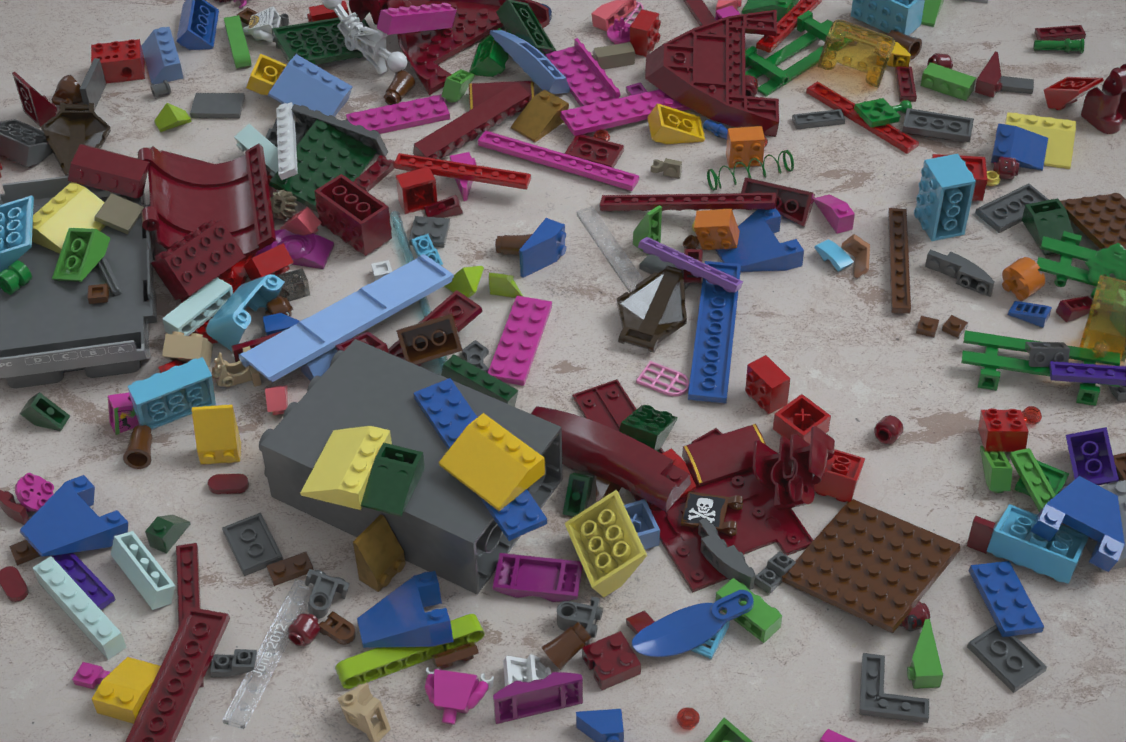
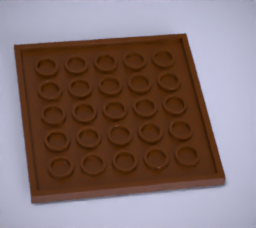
(871, 564)

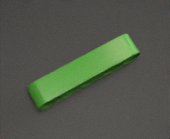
(237, 41)

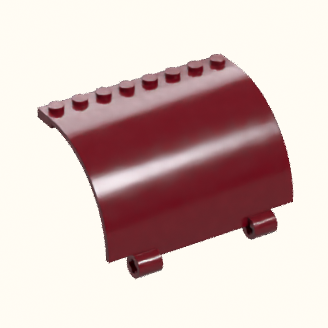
(193, 194)

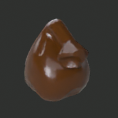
(67, 91)

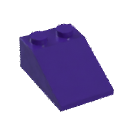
(1092, 456)

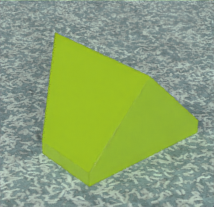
(171, 117)
(466, 280)
(503, 285)

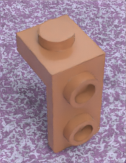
(861, 251)

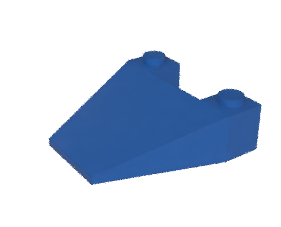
(759, 247)
(1089, 511)
(69, 524)
(401, 617)

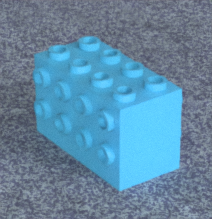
(889, 14)
(944, 197)

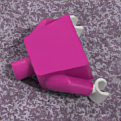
(455, 691)

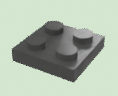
(435, 227)

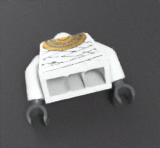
(262, 24)

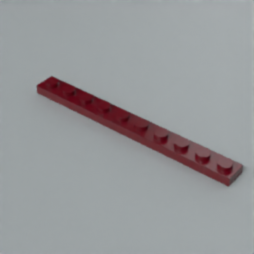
(689, 201)

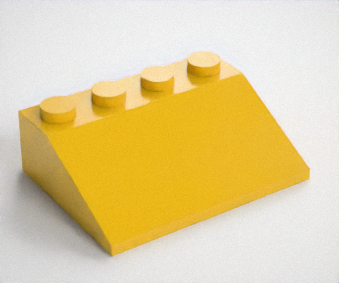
(493, 462)

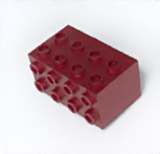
(353, 214)
(197, 259)

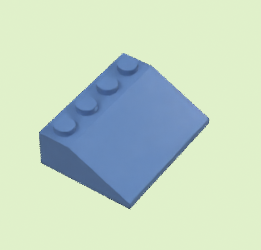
(310, 86)

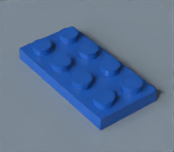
(1006, 599)

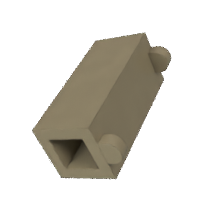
(614, 55)

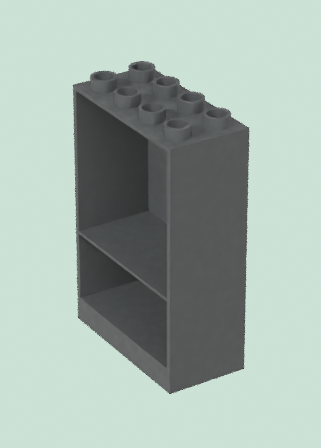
(444, 520)

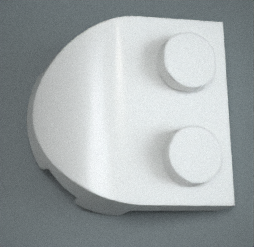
(524, 669)

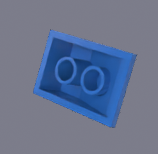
(1021, 144)
(542, 247)

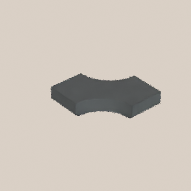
(475, 355)

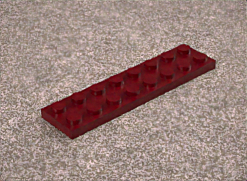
(179, 676)

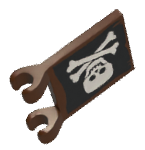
(713, 508)

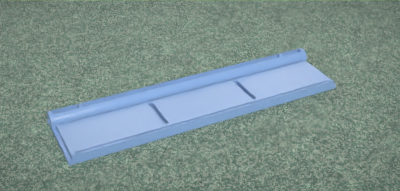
(346, 318)

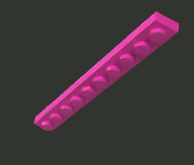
(559, 160)

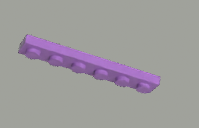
(688, 263)

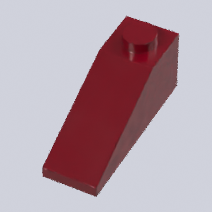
(989, 79)

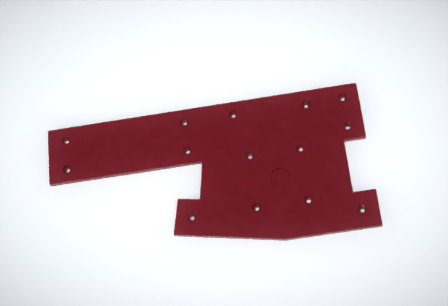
(753, 528)

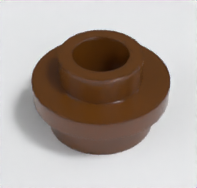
(691, 242)

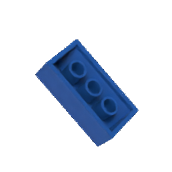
(197, 25)

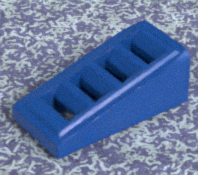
(1035, 314)

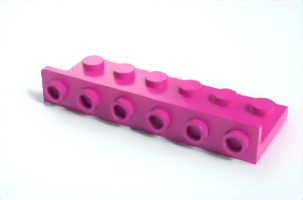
(584, 75)

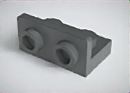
(1043, 352)

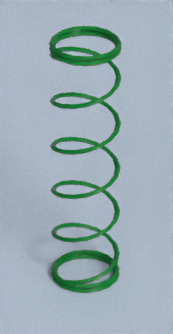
(749, 176)

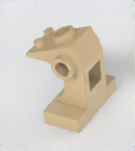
(232, 374)
(360, 707)

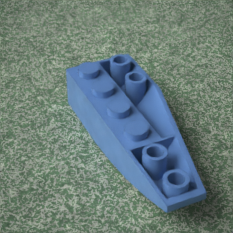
(532, 62)

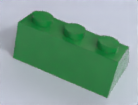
(489, 58)

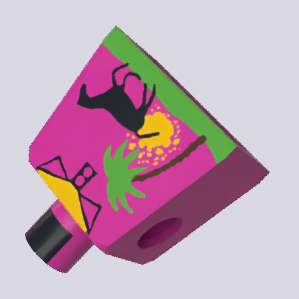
(121, 413)

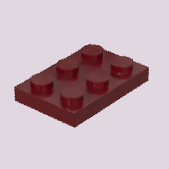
(595, 150)

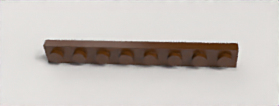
(899, 261)

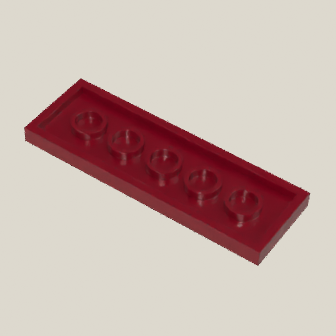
(463, 310)

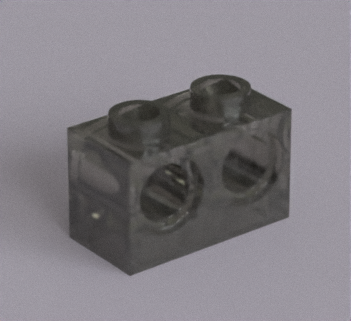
(295, 285)

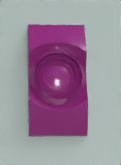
(304, 250)
(538, 577)
(538, 696)

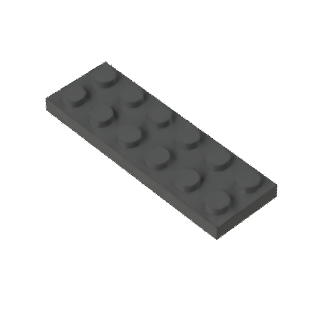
(367, 137)

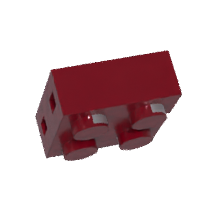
(611, 660)

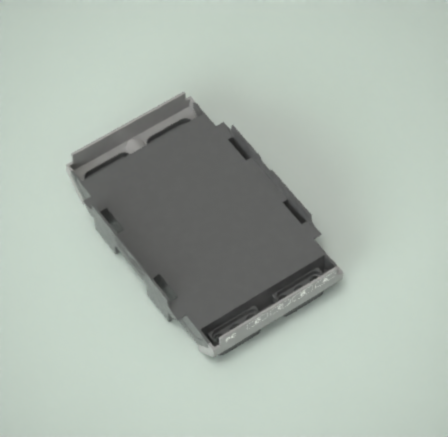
(53, 327)

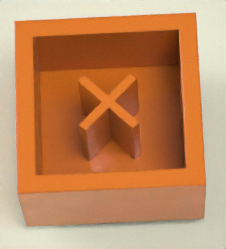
(744, 145)
(716, 229)

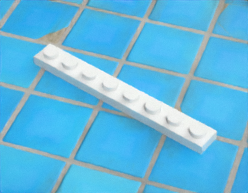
(286, 141)

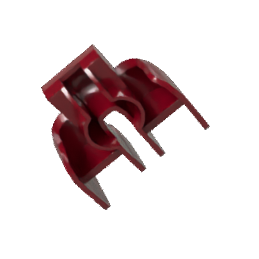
(363, 7)
(1107, 107)
(805, 459)

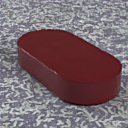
(228, 483)
(13, 584)

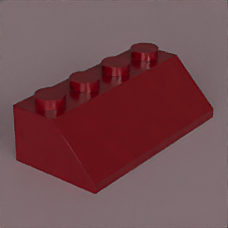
(109, 171)

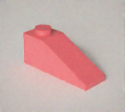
(605, 15)

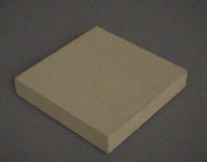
(119, 213)

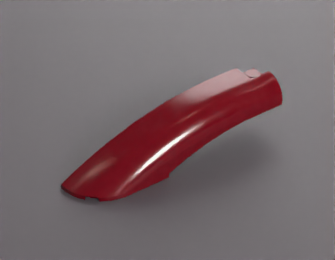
(617, 458)

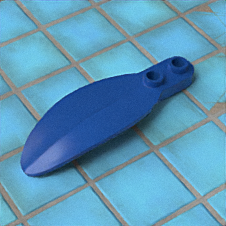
(690, 626)

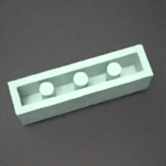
(250, 137)
(198, 307)
(142, 570)

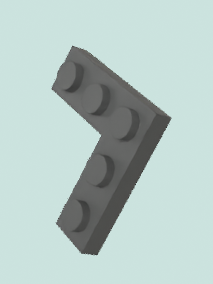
(879, 704)

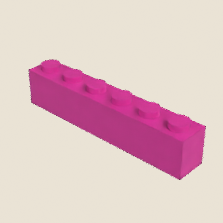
(416, 18)

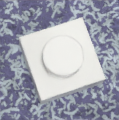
(381, 269)

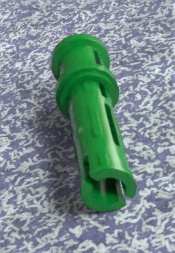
(1066, 46)

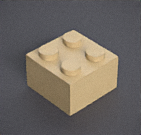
(187, 347)

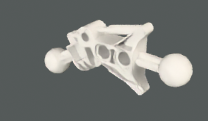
(369, 42)

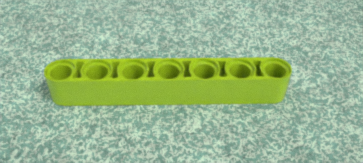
(388, 660)

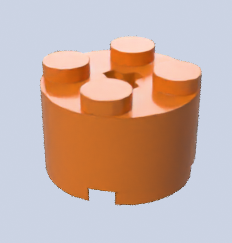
(1023, 278)

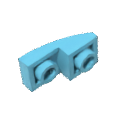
(424, 245)
(835, 254)

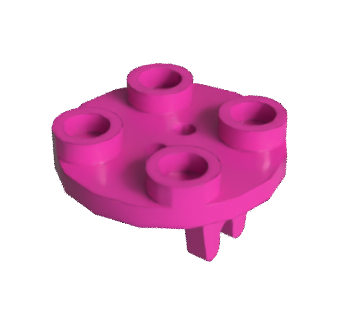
(619, 32)
(33, 491)

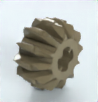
(283, 204)

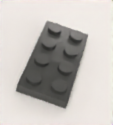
(938, 125)

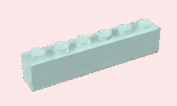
(79, 608)

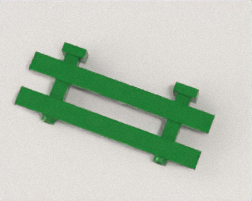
(769, 65)
(1068, 248)
(990, 361)

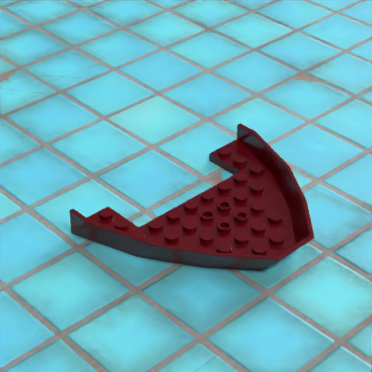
(471, 23)
(708, 71)

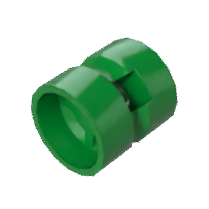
(16, 275)

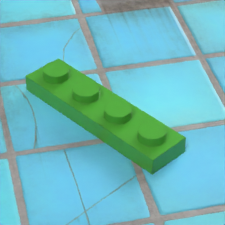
(1032, 477)

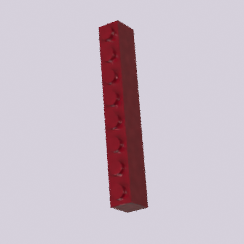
(473, 123)

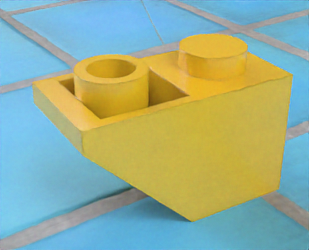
(899, 57)

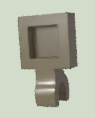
(670, 167)

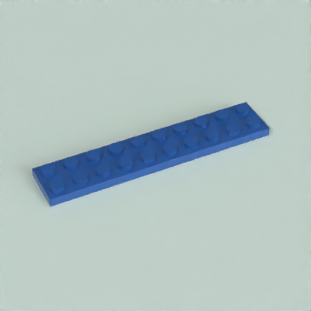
(714, 339)
(449, 417)

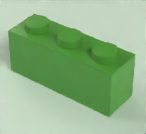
(948, 81)
(761, 620)

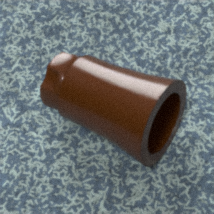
(911, 44)
(399, 87)
(510, 244)
(139, 448)
(566, 645)

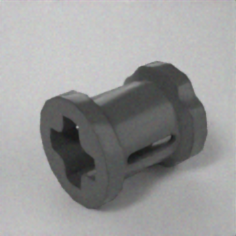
(160, 89)

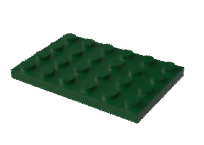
(315, 41)
(322, 157)

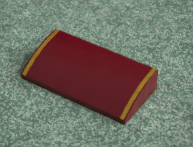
(483, 91)
(722, 454)

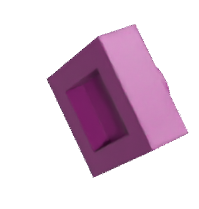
(635, 89)

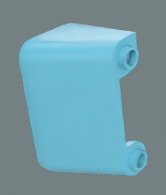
(232, 320)

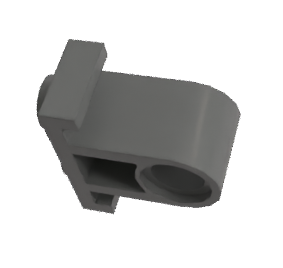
(324, 591)
(587, 615)

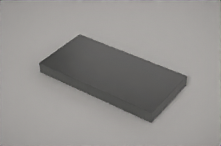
(1009, 209)

